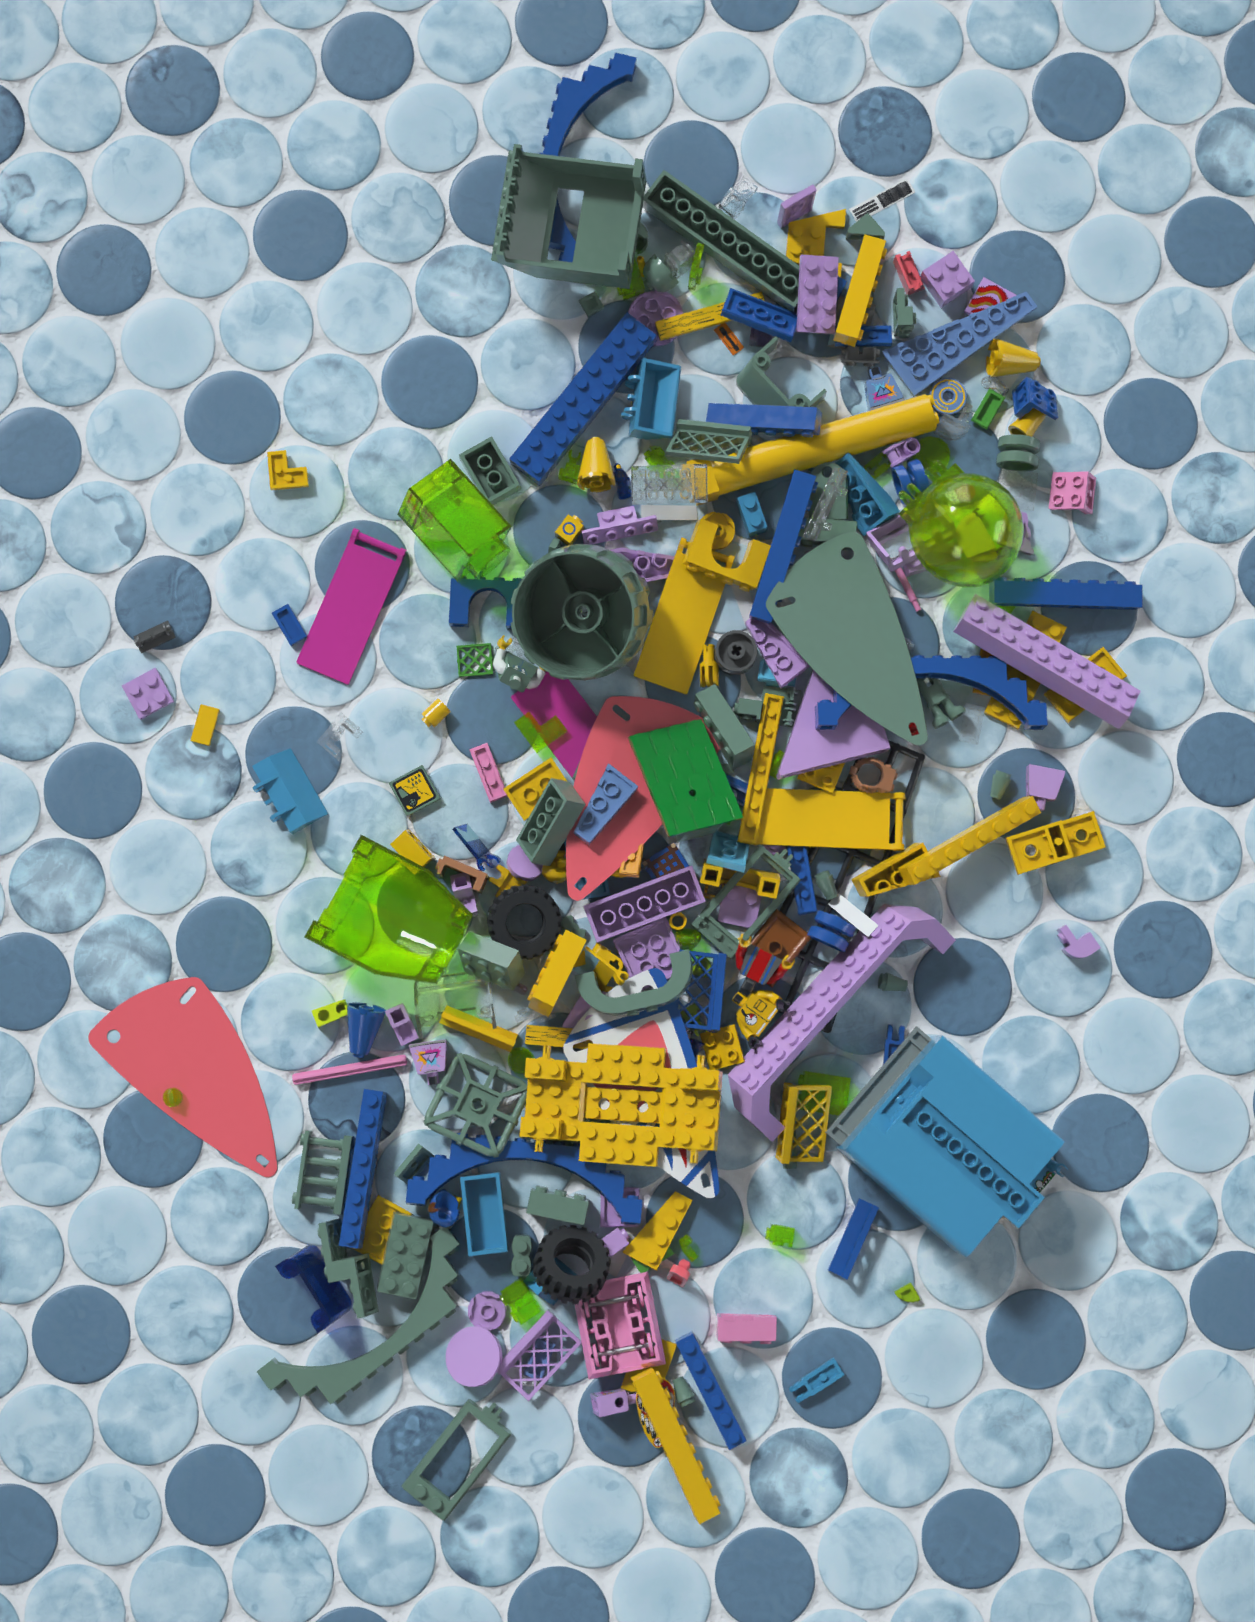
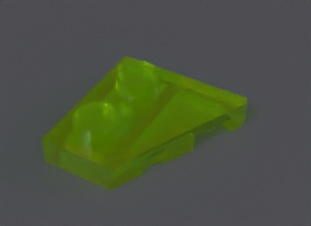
(696, 271)

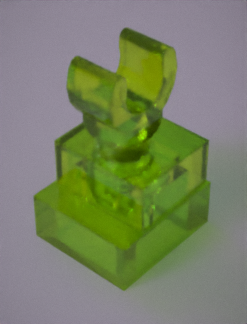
(571, 470)

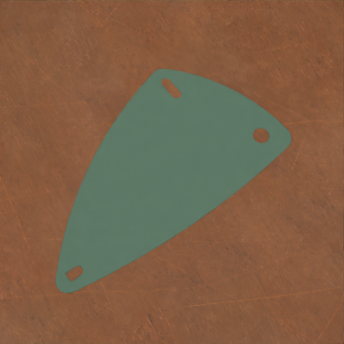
(851, 633)

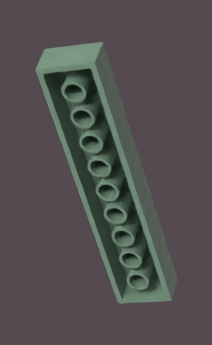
(724, 239)

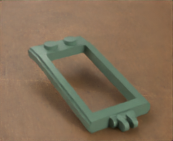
(715, 931)
(430, 1495)

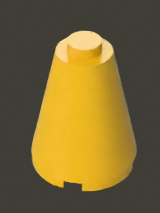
(1010, 359)
(596, 467)

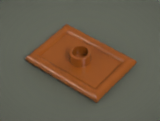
(781, 937)

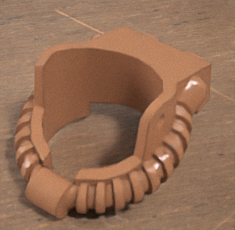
(888, 775)

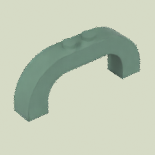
(647, 1000)

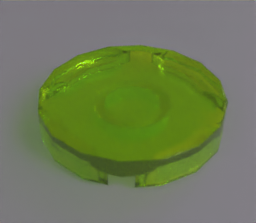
(931, 450)

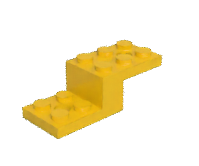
(1055, 842)

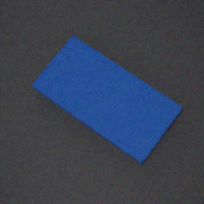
(760, 315)

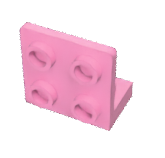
(1072, 491)

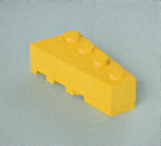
(886, 875)

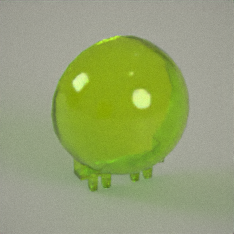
(963, 526)

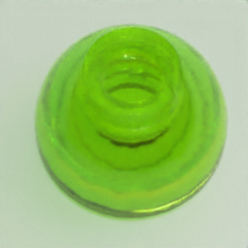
(687, 938)
(517, 1059)

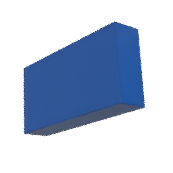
(289, 625)

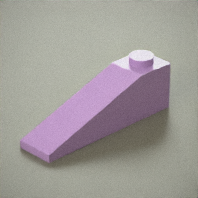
(647, 564)

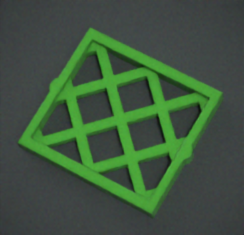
(475, 673)

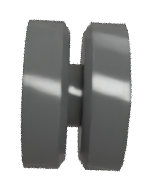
(735, 641)

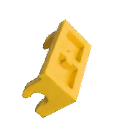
(412, 848)

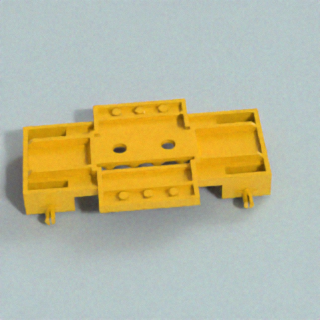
(561, 1100)

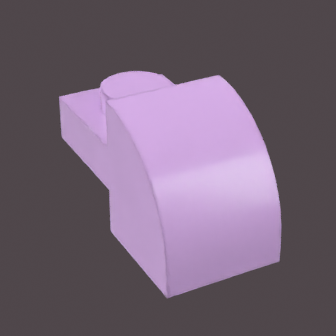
(402, 1024)

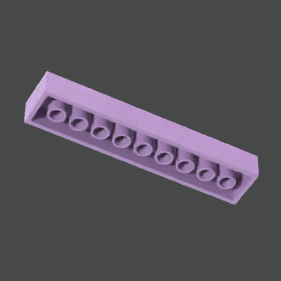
(1047, 661)

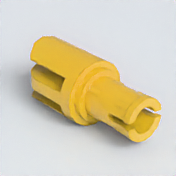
(709, 667)

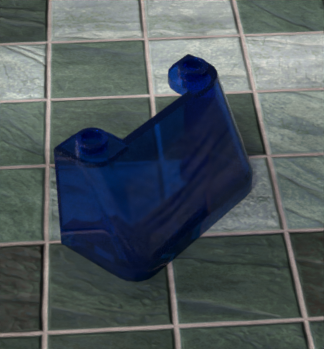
(330, 1296)

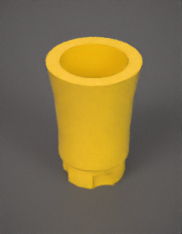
(1027, 424)

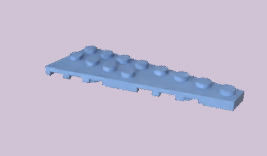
(936, 353)

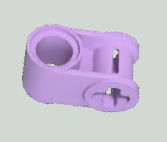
(902, 451)

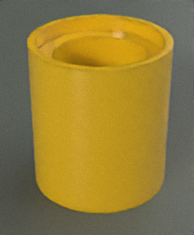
(684, 921)

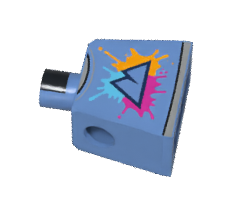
(881, 390)

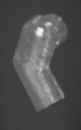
(994, 383)

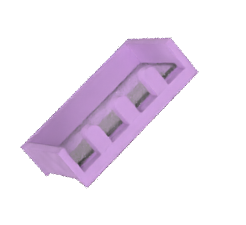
(892, 543)

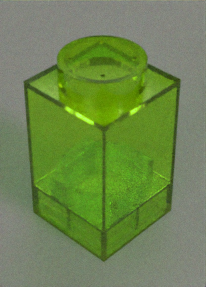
(456, 522)

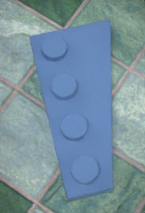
(609, 797)

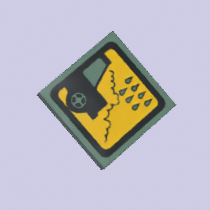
(414, 790)

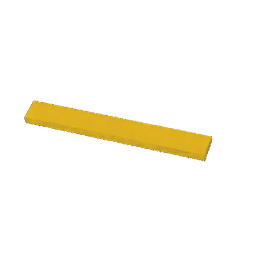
(760, 769)

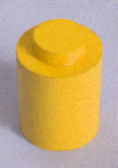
(435, 713)

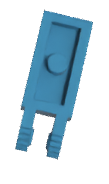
(818, 1379)

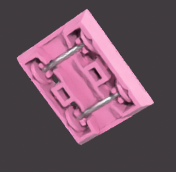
(620, 1328)

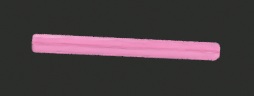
(349, 1069)

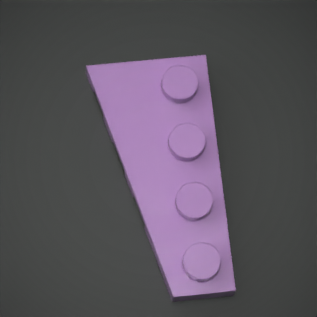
(777, 651)

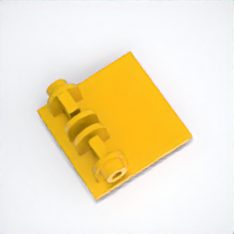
(823, 778)
(722, 1048)

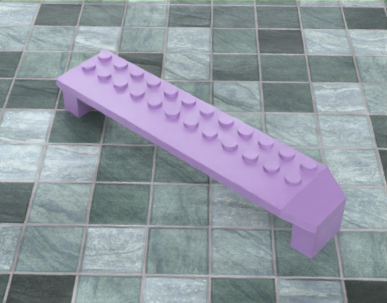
(820, 1002)

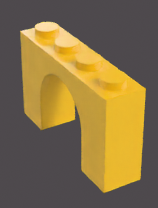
(700, 558)
(761, 881)

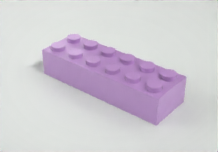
(644, 903)

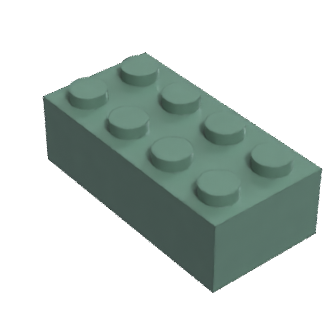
(550, 822)
(404, 1255)

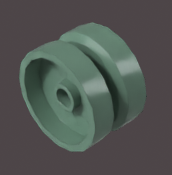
(1018, 453)

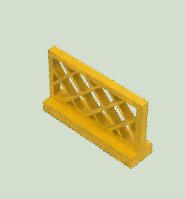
(478, 1028)
(788, 1117)

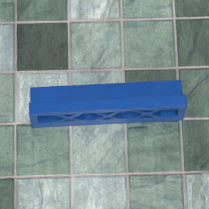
(853, 1238)

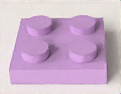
(148, 693)

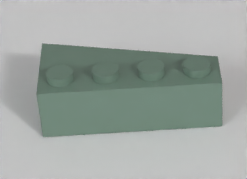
(724, 727)

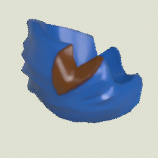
(444, 1209)

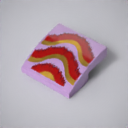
(986, 295)

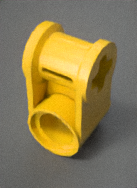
(606, 954)

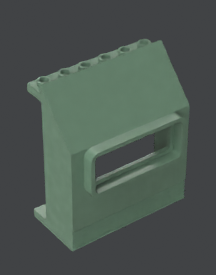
(606, 222)

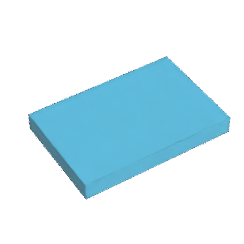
(727, 852)

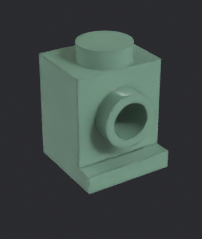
(748, 709)

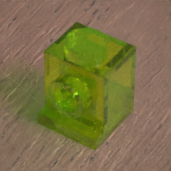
(780, 1234)

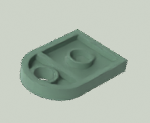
(840, 507)

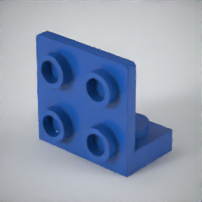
(1032, 394)

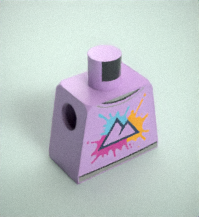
(430, 1059)
(604, 1401)

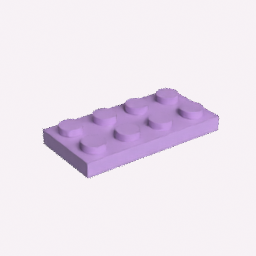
(817, 294)

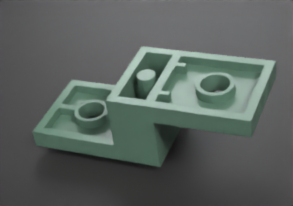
(341, 1267)

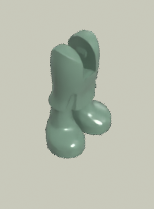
(934, 697)

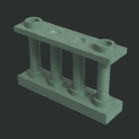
(338, 1184)

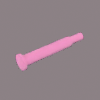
(907, 588)

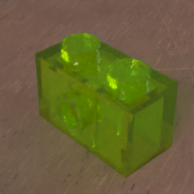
(520, 1301)

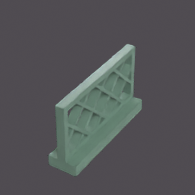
(711, 434)

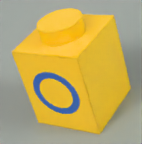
(569, 529)

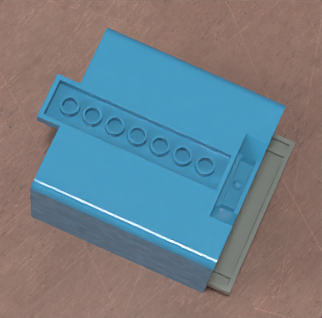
(946, 1141)

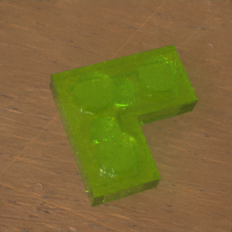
(537, 735)

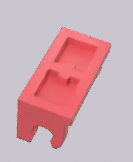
(908, 273)

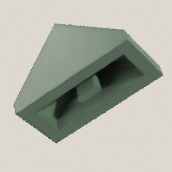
(867, 226)

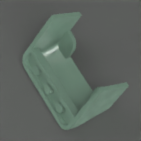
(762, 390)

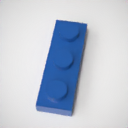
(873, 336)

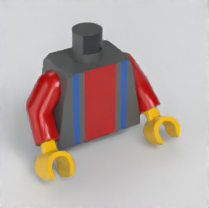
(759, 965)

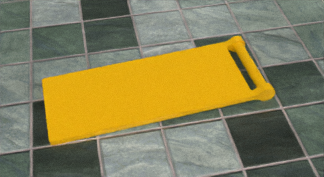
(680, 624)
(830, 819)

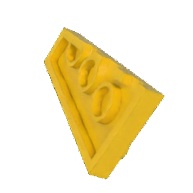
(656, 1236)

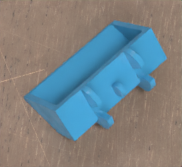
(653, 400)
(289, 791)

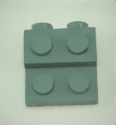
(902, 314)

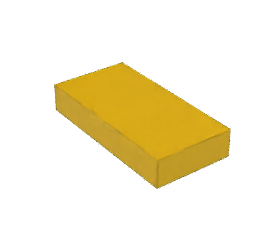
(205, 725)

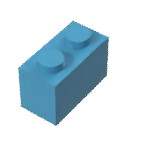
(751, 514)

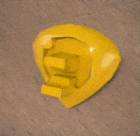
(557, 870)

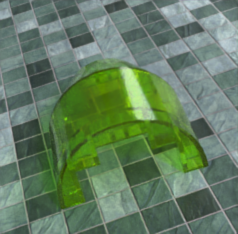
(391, 917)

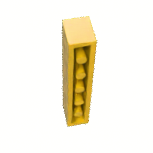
(859, 290)

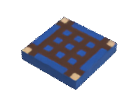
(665, 862)

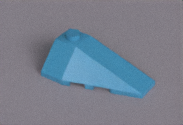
(867, 499)

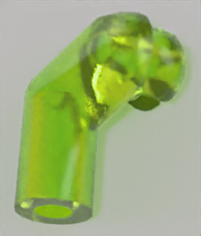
(687, 1249)

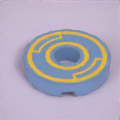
(953, 387)

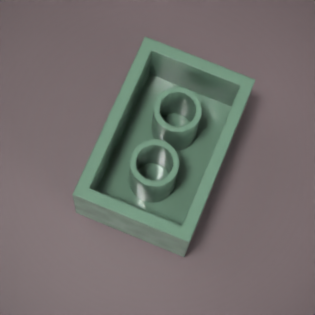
(490, 471)
(491, 961)
(557, 1205)

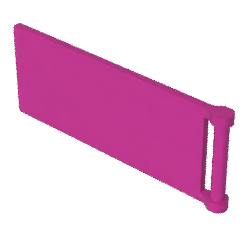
(350, 608)
(563, 700)

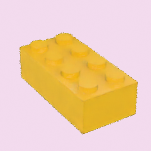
(557, 970)

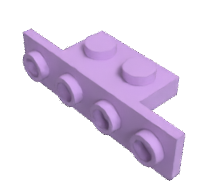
(619, 524)

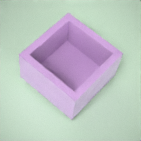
(947, 279)

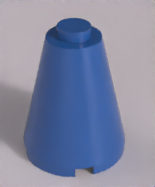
(363, 1027)

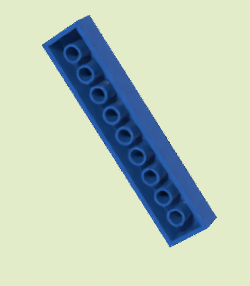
(583, 399)

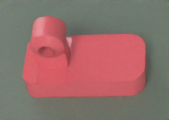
(679, 1273)

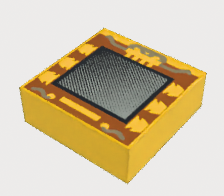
(711, 891)

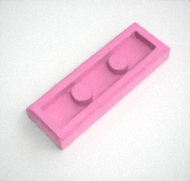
(488, 772)

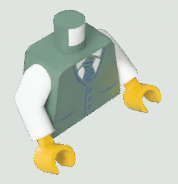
(514, 670)

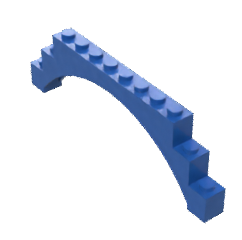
(571, 102)
(981, 673)
(556, 1154)

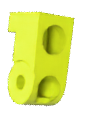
(330, 1013)

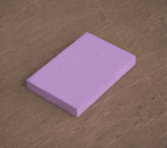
(796, 206)

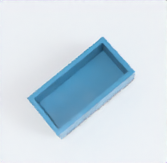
(484, 1213)

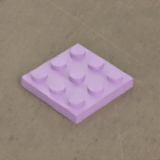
(648, 948)

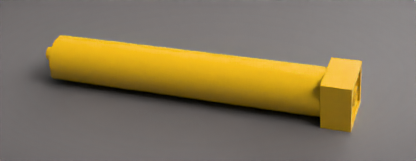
(836, 439)

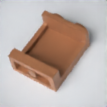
(481, 877)

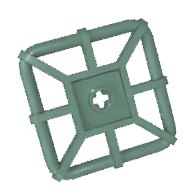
(465, 1109)

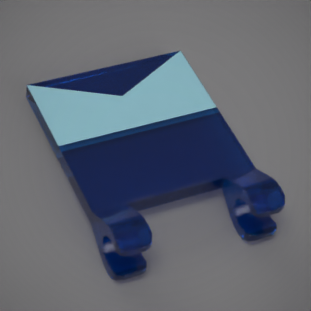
(475, 846)

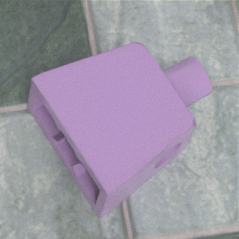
(1043, 784)

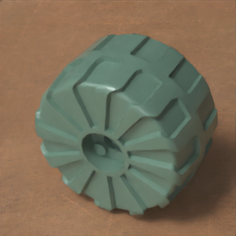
(550, 617)

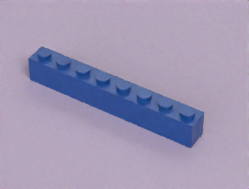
(784, 541)
(1065, 594)
(363, 1169)

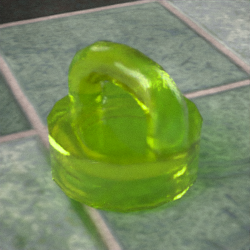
(172, 1097)

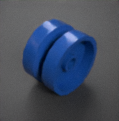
(913, 474)
(832, 929)

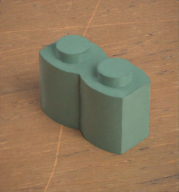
(521, 1249)

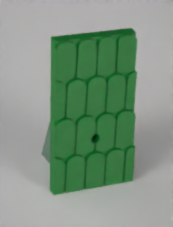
(685, 780)

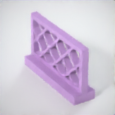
(523, 1345)

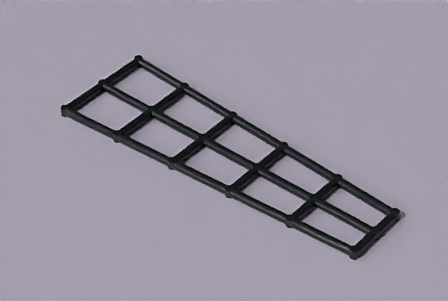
(807, 957)

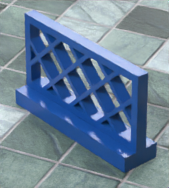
(715, 996)

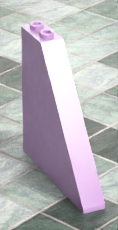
(815, 749)

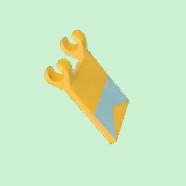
(590, 961)

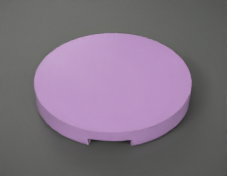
(654, 307)
(473, 1356)

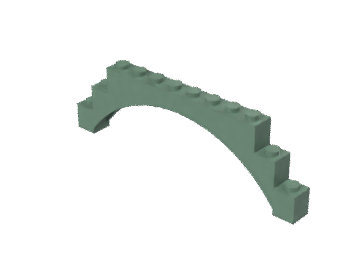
(339, 1378)

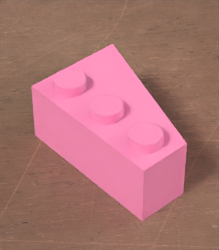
(746, 1328)

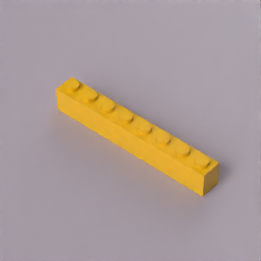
(969, 840)
(675, 1445)

